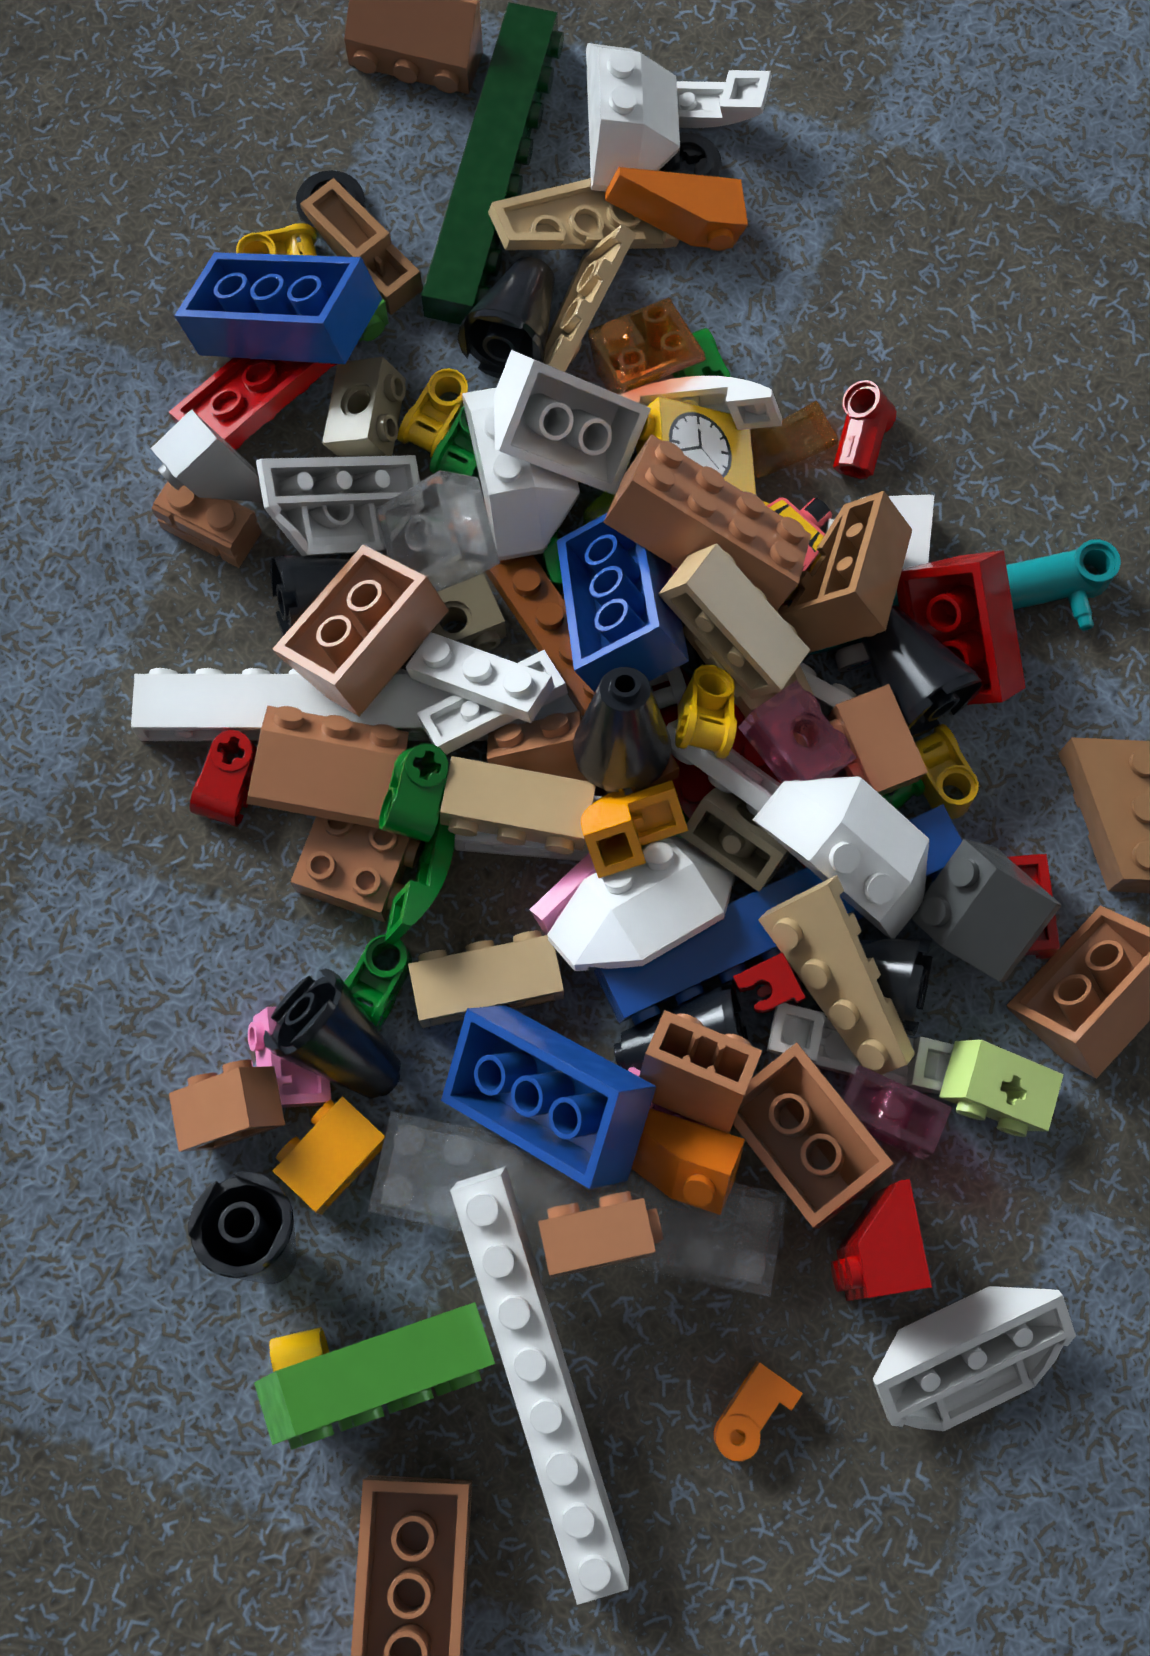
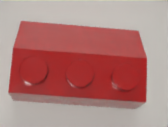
(971, 612)
(883, 1248)

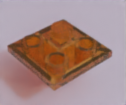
(643, 347)

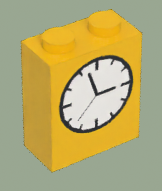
(704, 437)

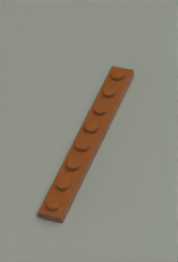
(544, 620)

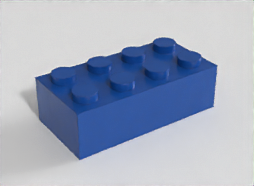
(279, 307)
(616, 605)
(548, 1095)

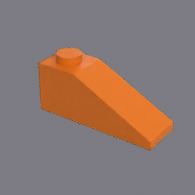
(686, 206)
(688, 1160)

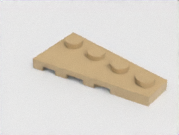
(568, 219)
(585, 296)

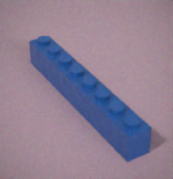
(739, 937)

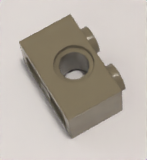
(364, 408)
(477, 608)
(729, 835)

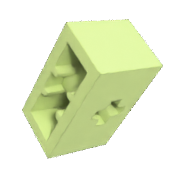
(1001, 1087)

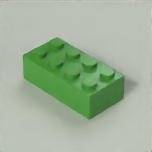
(382, 1370)

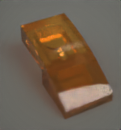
(798, 438)

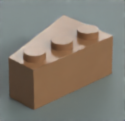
(855, 576)
(1114, 798)

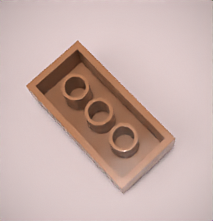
(684, 507)
(412, 1567)

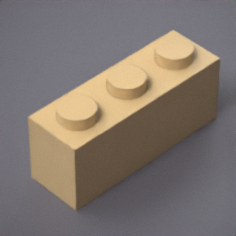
(734, 621)
(515, 805)
(485, 976)

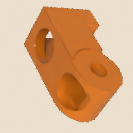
(749, 1410)

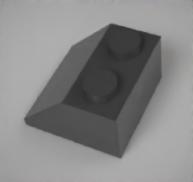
(985, 909)

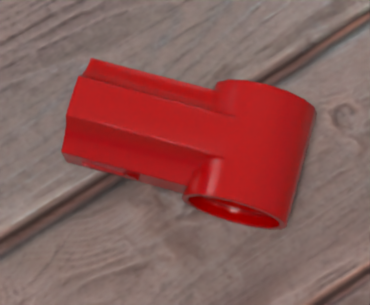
(862, 429)

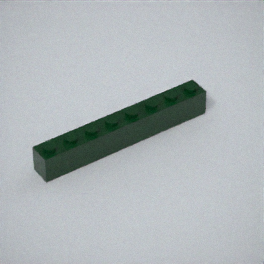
(492, 161)

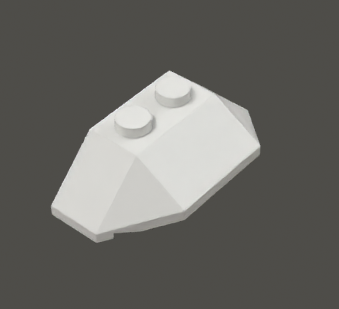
(629, 112)
(520, 498)
(333, 501)
(857, 835)
(643, 909)
(972, 1356)

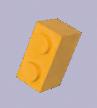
(329, 1154)

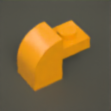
(622, 823)

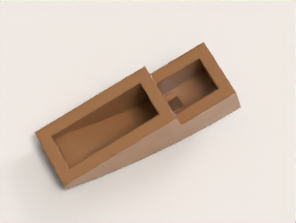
(356, 233)

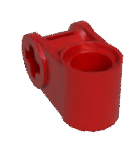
(222, 784)

